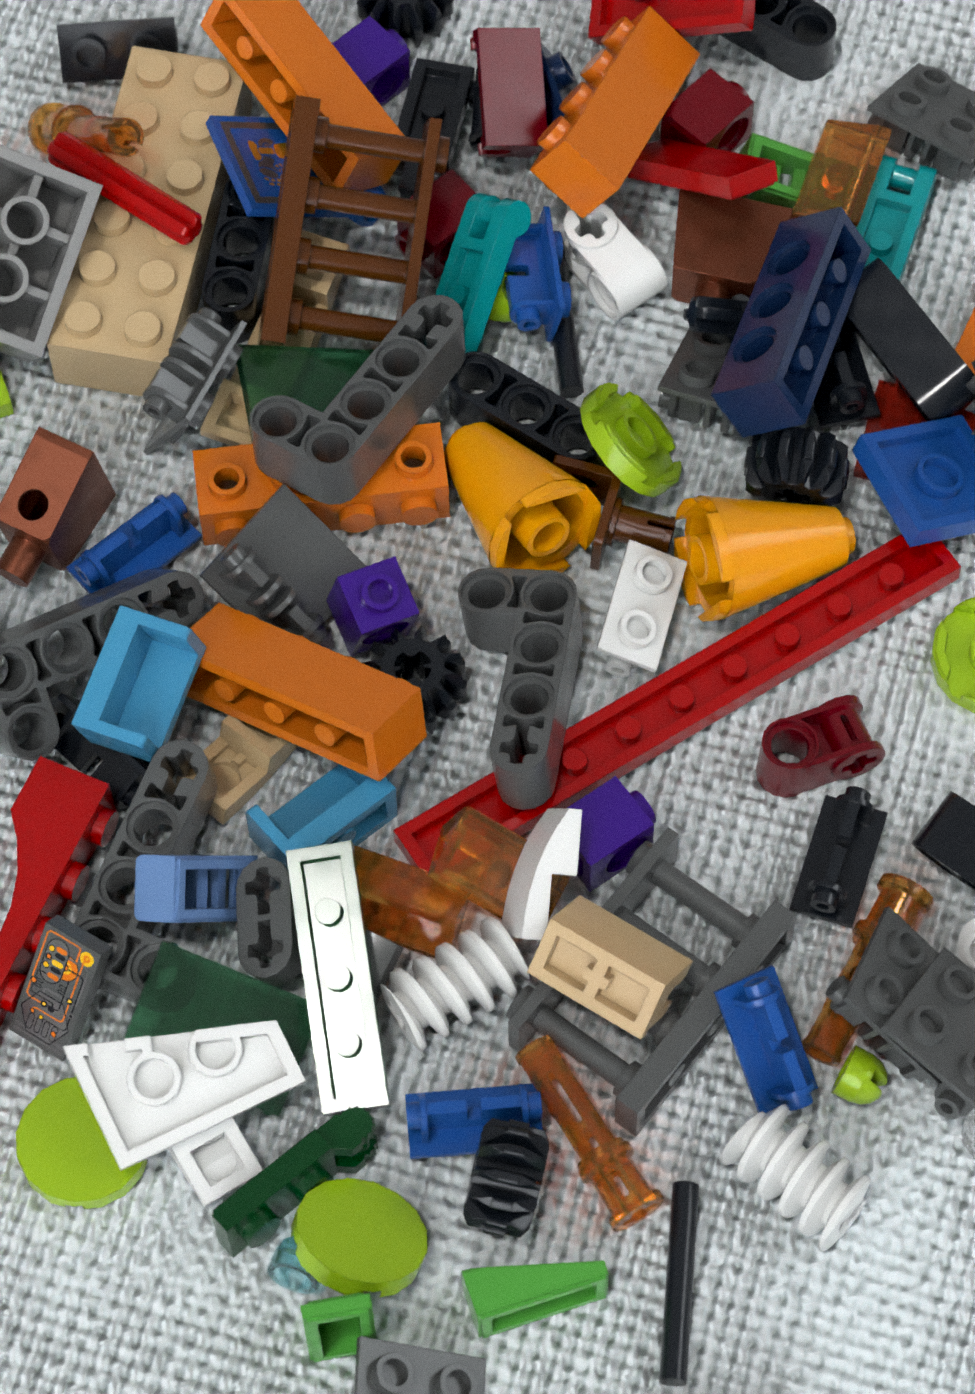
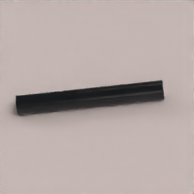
(567, 352)
(679, 1284)

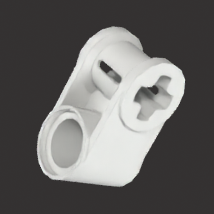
(611, 262)

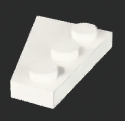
(178, 1085)

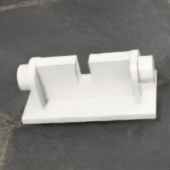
(640, 609)

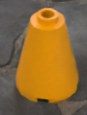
(518, 501)
(756, 550)

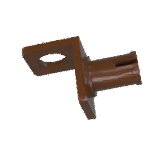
(617, 520)

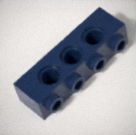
(791, 323)

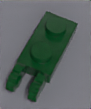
(257, 1207)

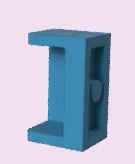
(138, 684)
(329, 811)

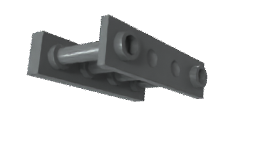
(677, 1036)

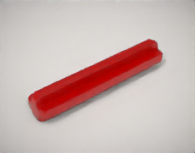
(126, 188)

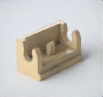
(608, 966)

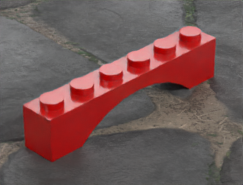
(57, 830)

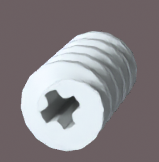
(454, 981)
(797, 1174)

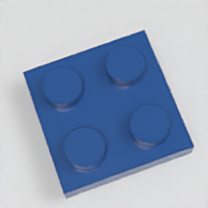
(924, 477)

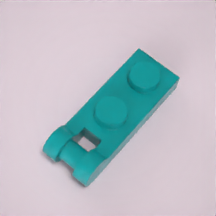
(893, 218)
(480, 258)

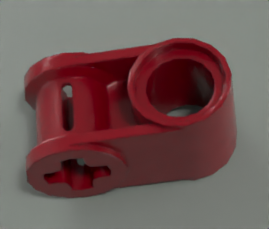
(826, 740)

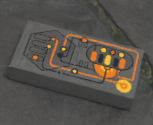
(60, 986)

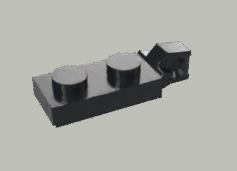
(435, 92)

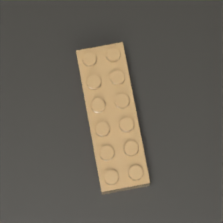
(129, 278)

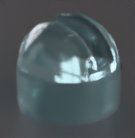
(287, 1270)

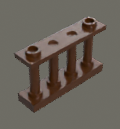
(304, 194)

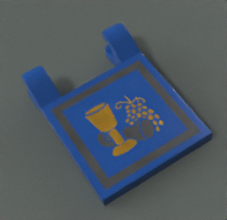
(254, 161)

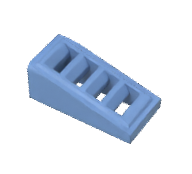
(187, 887)

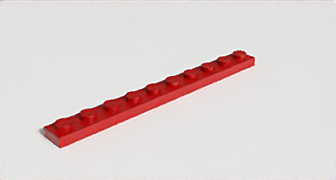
(709, 684)

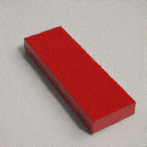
(703, 169)

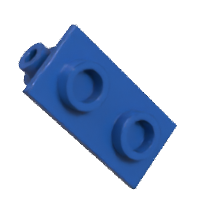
(540, 294)
(140, 544)
(767, 1041)
(453, 1119)

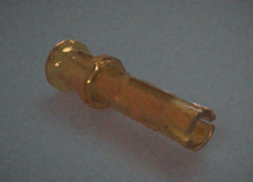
(103, 133)
(831, 1031)
(597, 1165)

